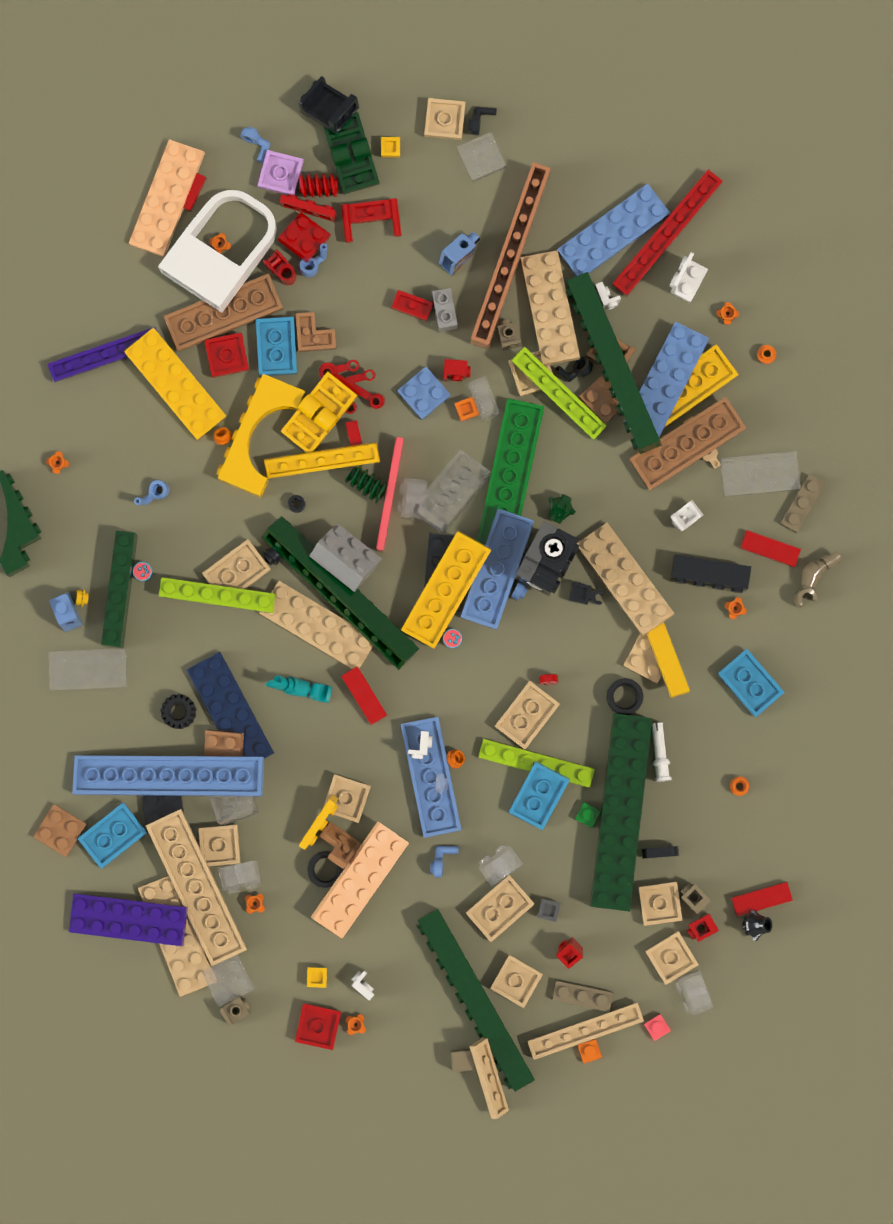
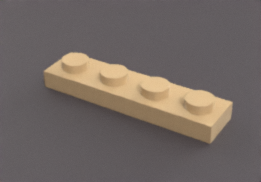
(489, 1078)

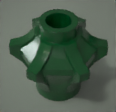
(560, 508)

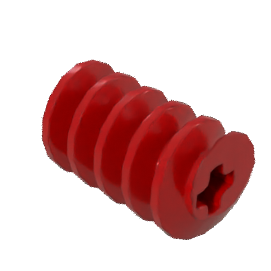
(318, 185)

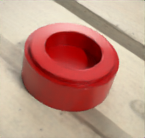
(548, 679)

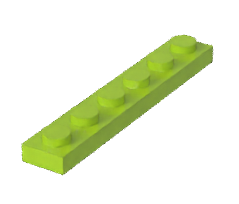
(558, 393)
(217, 595)
(525, 760)

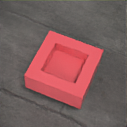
(657, 1027)

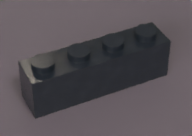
(710, 572)

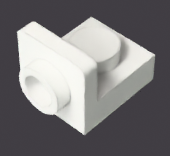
(604, 294)
(365, 989)

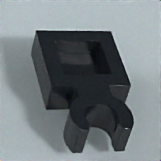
(582, 594)

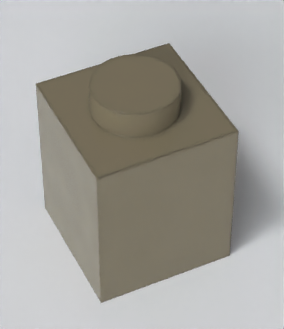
(462, 1060)

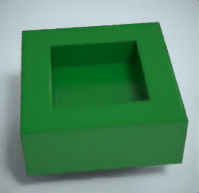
(587, 815)

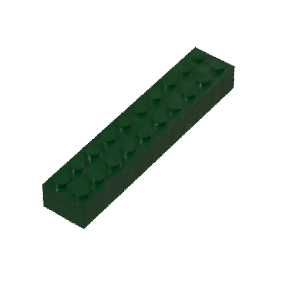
(621, 812)

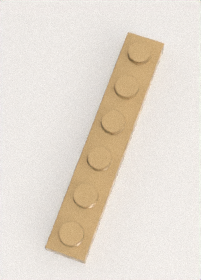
(585, 1031)

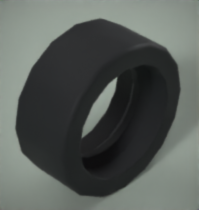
(639, 696)
(311, 872)

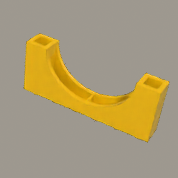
(269, 397)

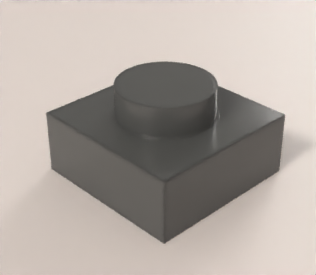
(548, 910)

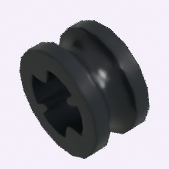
(300, 499)

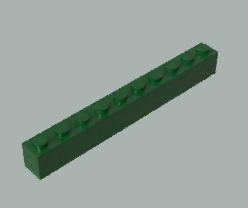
(613, 362)
(351, 605)
(476, 1000)

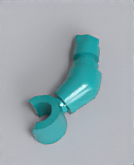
(301, 688)

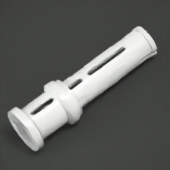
(661, 762)

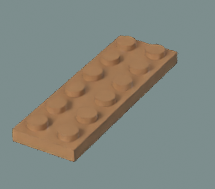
(203, 322)
(688, 443)

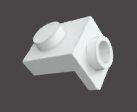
(686, 516)
(425, 743)

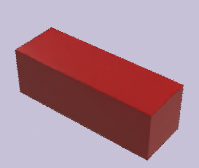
(353, 433)

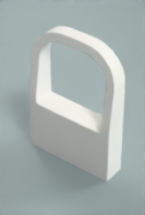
(204, 269)

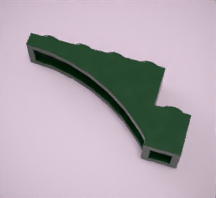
(20, 528)

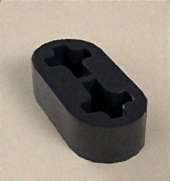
(660, 852)

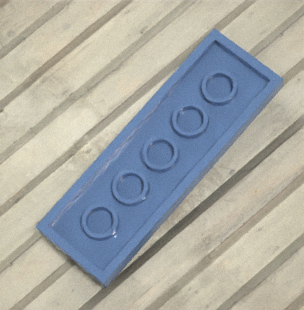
(613, 231)
(671, 373)
(497, 574)
(436, 811)

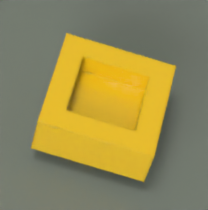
(390, 147)
(317, 977)

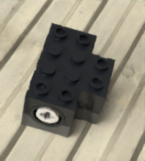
(540, 566)

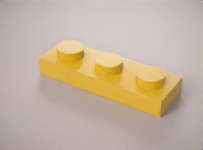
(319, 823)

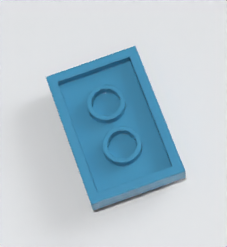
(276, 346)
(750, 683)
(539, 795)
(112, 835)

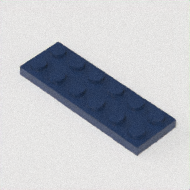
(228, 705)

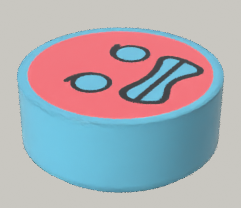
(142, 571)
(452, 638)

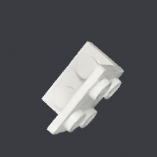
(687, 282)

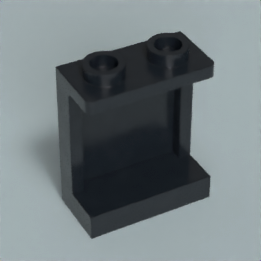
(328, 105)

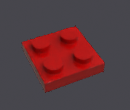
(303, 237)
(226, 355)
(318, 1026)

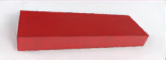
(770, 548)
(364, 695)
(762, 899)

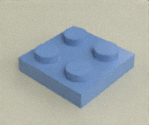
(424, 393)

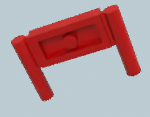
(370, 212)

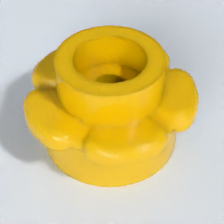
(81, 597)

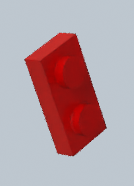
(412, 305)

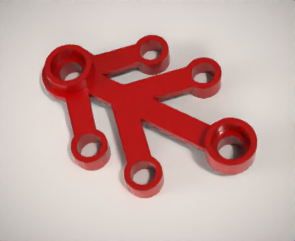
(351, 380)

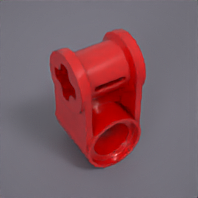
(278, 266)

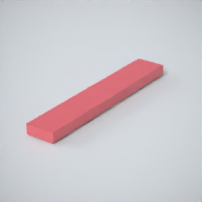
(389, 494)

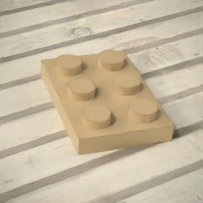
(238, 568)
(527, 715)
(500, 908)

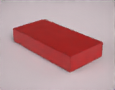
(196, 187)

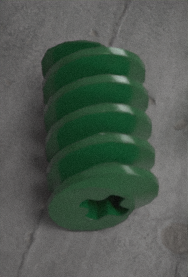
(367, 483)

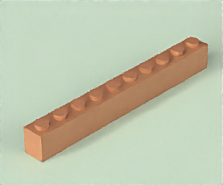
(510, 255)

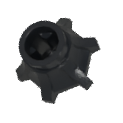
(756, 925)

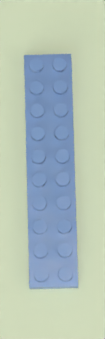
(168, 776)

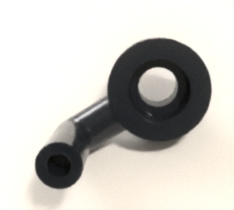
(474, 123)
(581, 367)

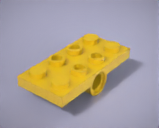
(319, 413)

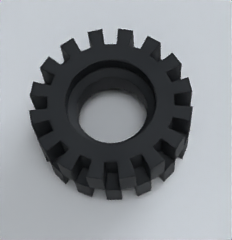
(167, 707)

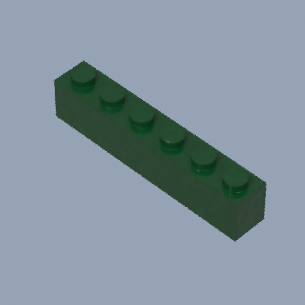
(119, 589)

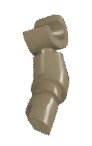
(812, 573)

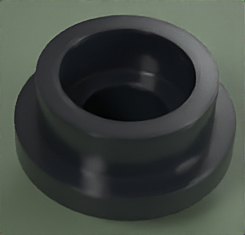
(271, 557)

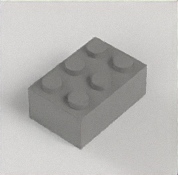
(345, 557)

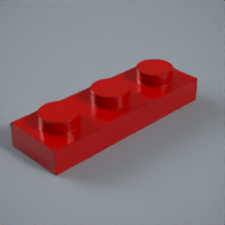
(308, 207)

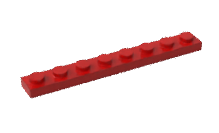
(667, 233)

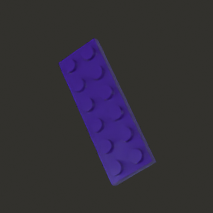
(128, 919)

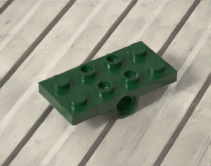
(352, 156)

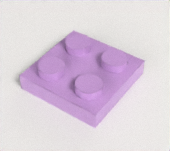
(280, 173)

